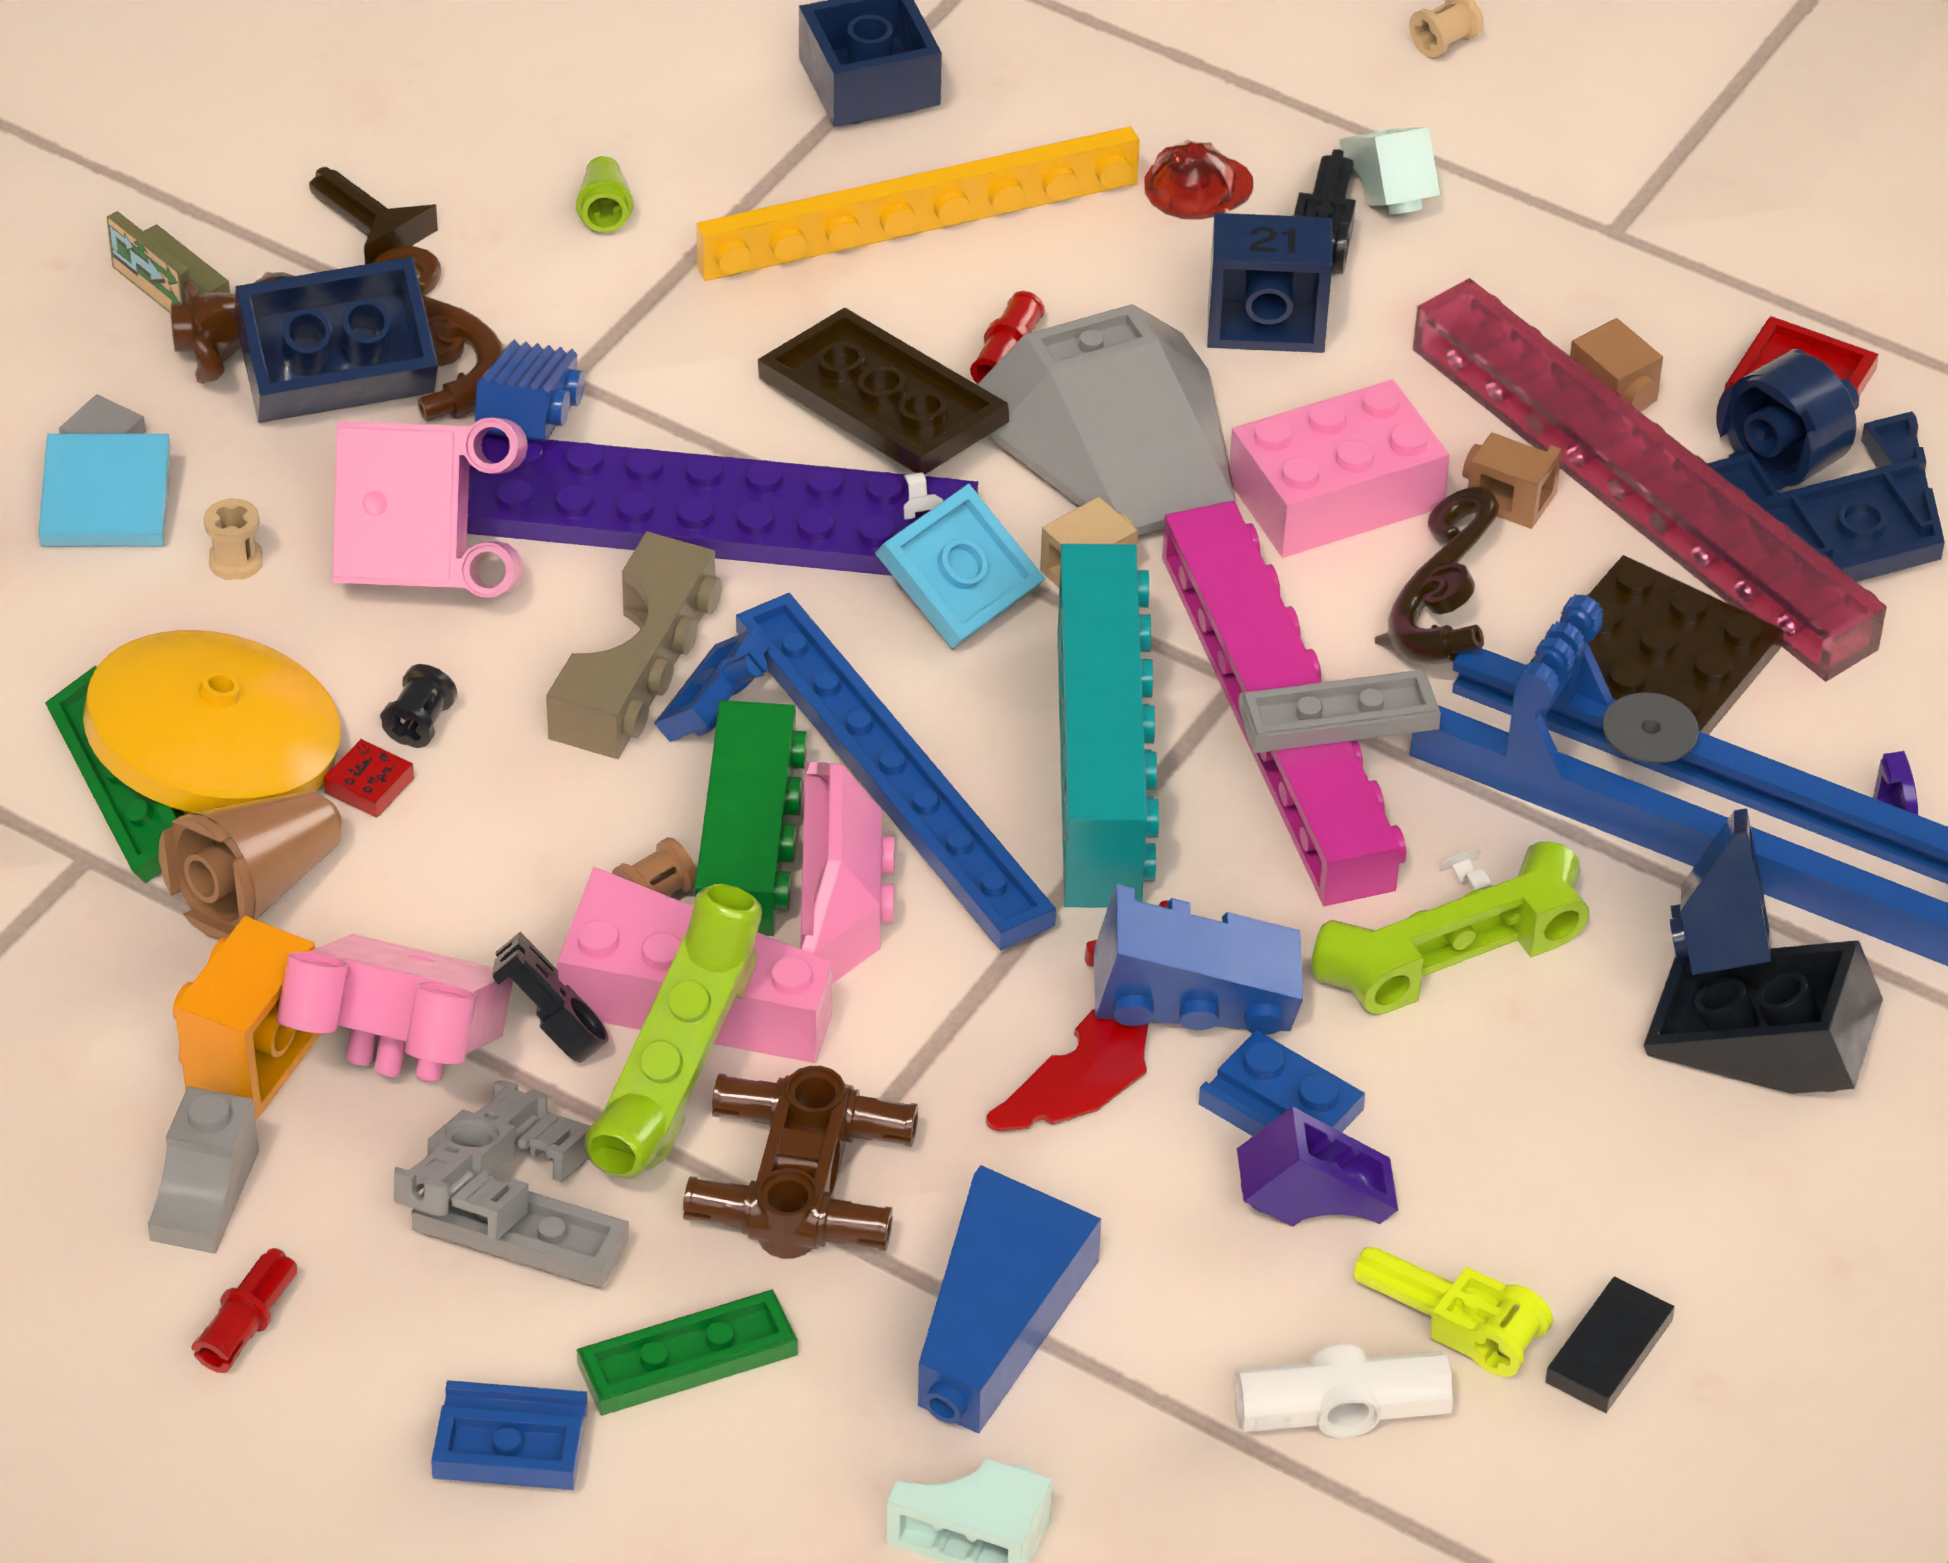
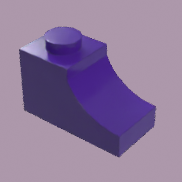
(1312, 1170)

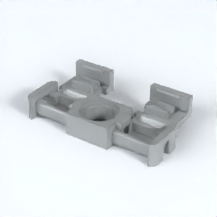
(477, 1145)

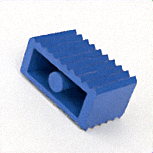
(530, 389)

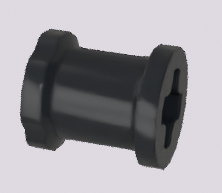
(418, 705)

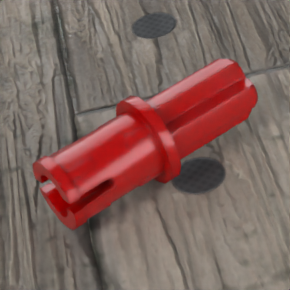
(244, 1311)

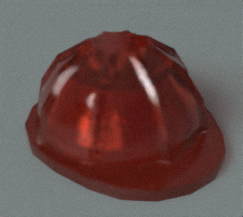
(1196, 181)

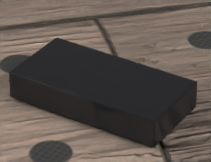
(1609, 1344)

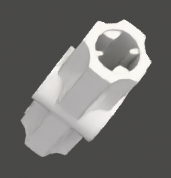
(1343, 1391)

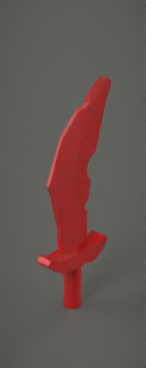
(1081, 1081)

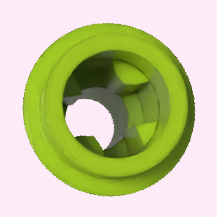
(604, 196)

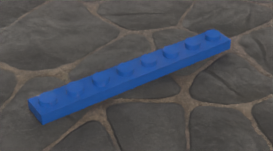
(899, 774)

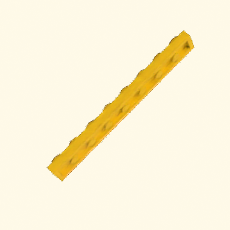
(917, 203)

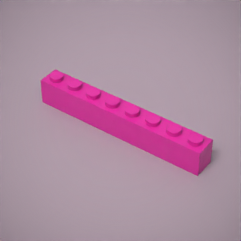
(1257, 646)

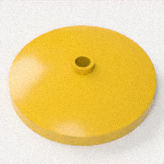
(209, 720)

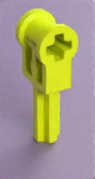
(1468, 1315)

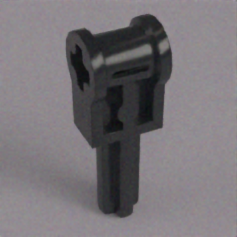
(1331, 201)

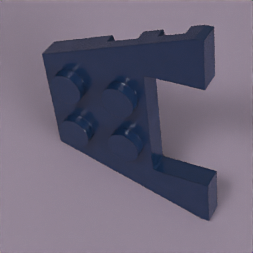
(1861, 520)

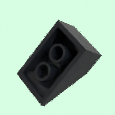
(1773, 1023)

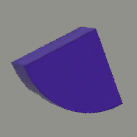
(1896, 782)

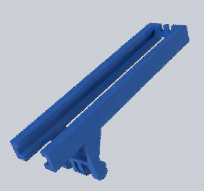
(1570, 697)

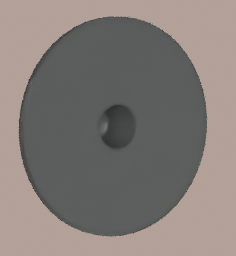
(1650, 728)

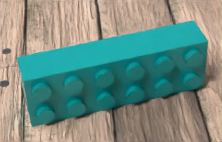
(1105, 724)

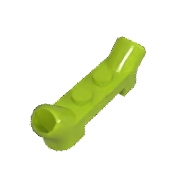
(1388, 963)
(677, 1034)

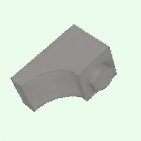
(204, 1169)

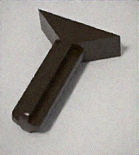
(384, 226)

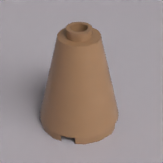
(245, 855)

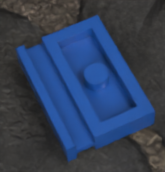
(1268, 1079)
(509, 1435)

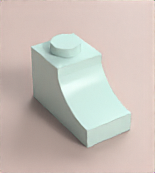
(1394, 167)
(976, 1519)

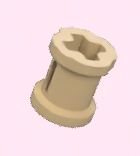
(1440, 27)
(233, 530)

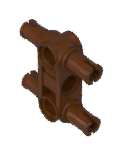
(793, 1197)

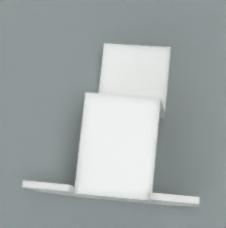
(918, 496)
(1464, 870)

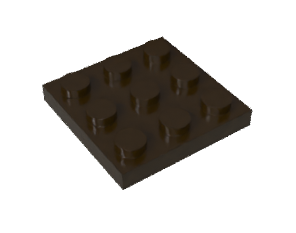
(1677, 641)

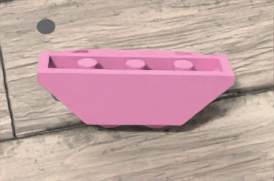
(843, 869)

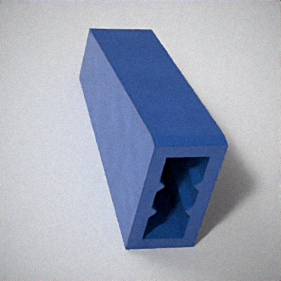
(1002, 1293)

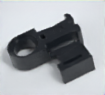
(560, 1010)

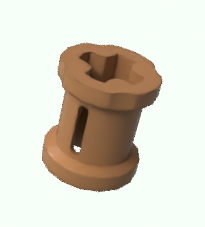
(670, 861)

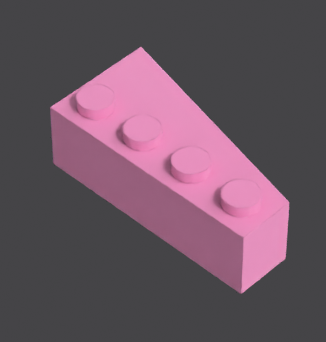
(628, 941)

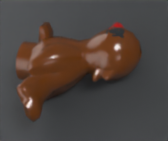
(208, 327)

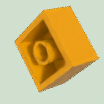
(231, 1014)

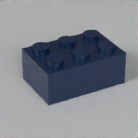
(335, 339)

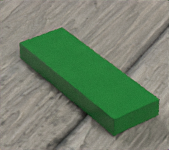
(687, 1352)

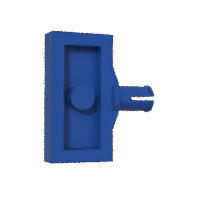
(721, 674)

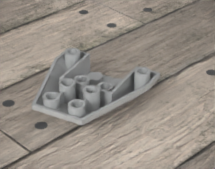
(1115, 415)

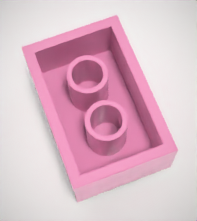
(1338, 468)

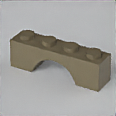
(608, 693)

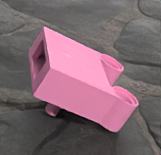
(407, 504)
(408, 996)

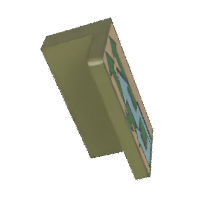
(159, 262)

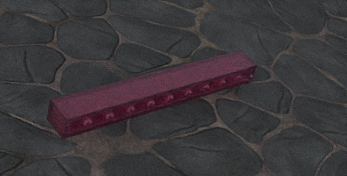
(1649, 478)

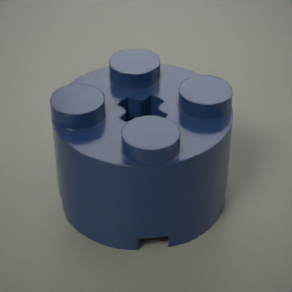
(1790, 417)

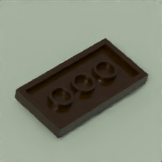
(883, 391)

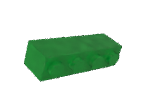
(750, 804)

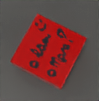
(368, 778)

